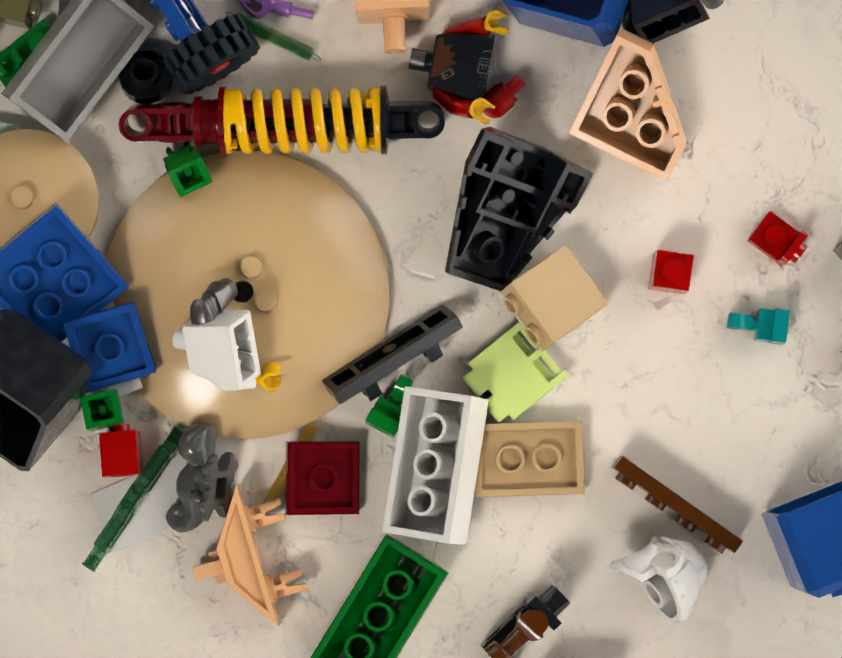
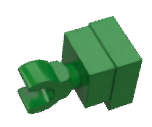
(186, 169)
(102, 410)
(386, 413)

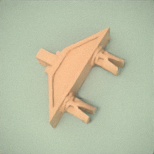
(240, 560)

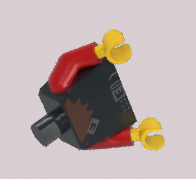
(461, 65)

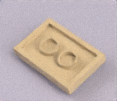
(531, 459)

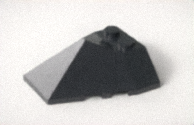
(508, 205)

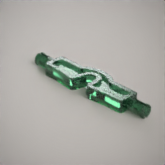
(127, 507)

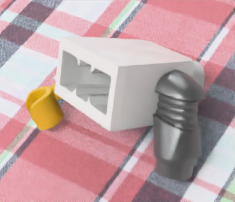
(223, 342)

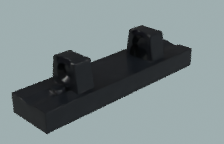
(391, 354)

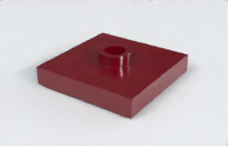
(322, 477)

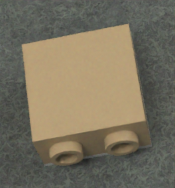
(553, 298)

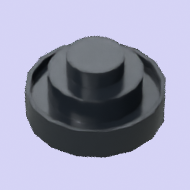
(145, 78)

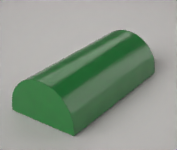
(383, 604)

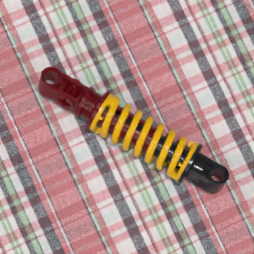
(285, 121)

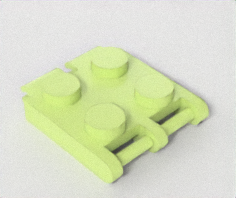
(512, 374)

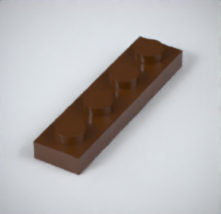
(687, 514)

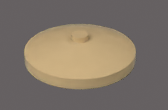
(40, 172)

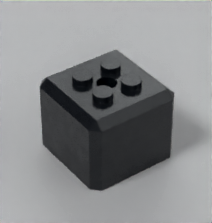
(37, 388)

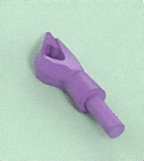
(278, 7)

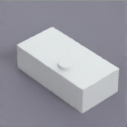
(435, 465)

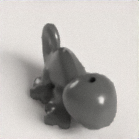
(204, 480)

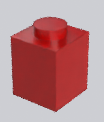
(670, 272)
(121, 452)

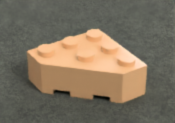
(632, 109)

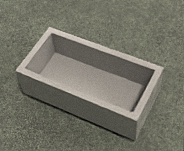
(77, 63)

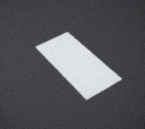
(151, 510)

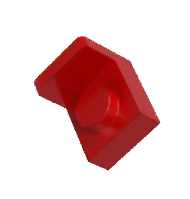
(778, 240)

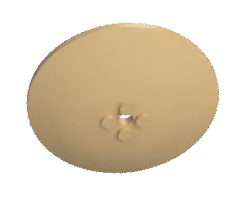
(312, 276)

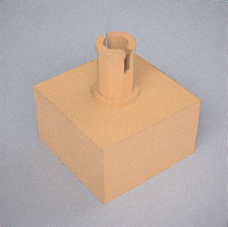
(393, 16)

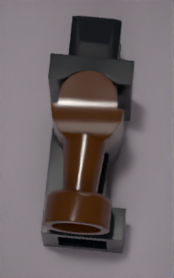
(527, 623)

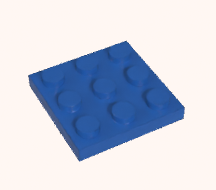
(55, 273)

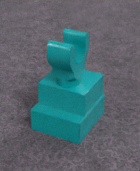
(769, 324)

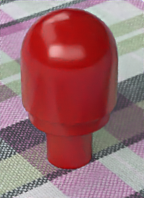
(503, 97)

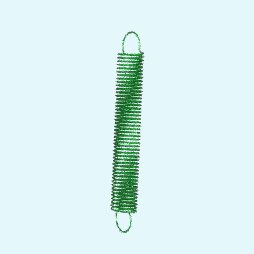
(278, 41)

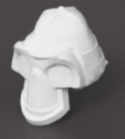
(669, 573)

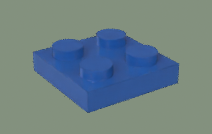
(113, 345)

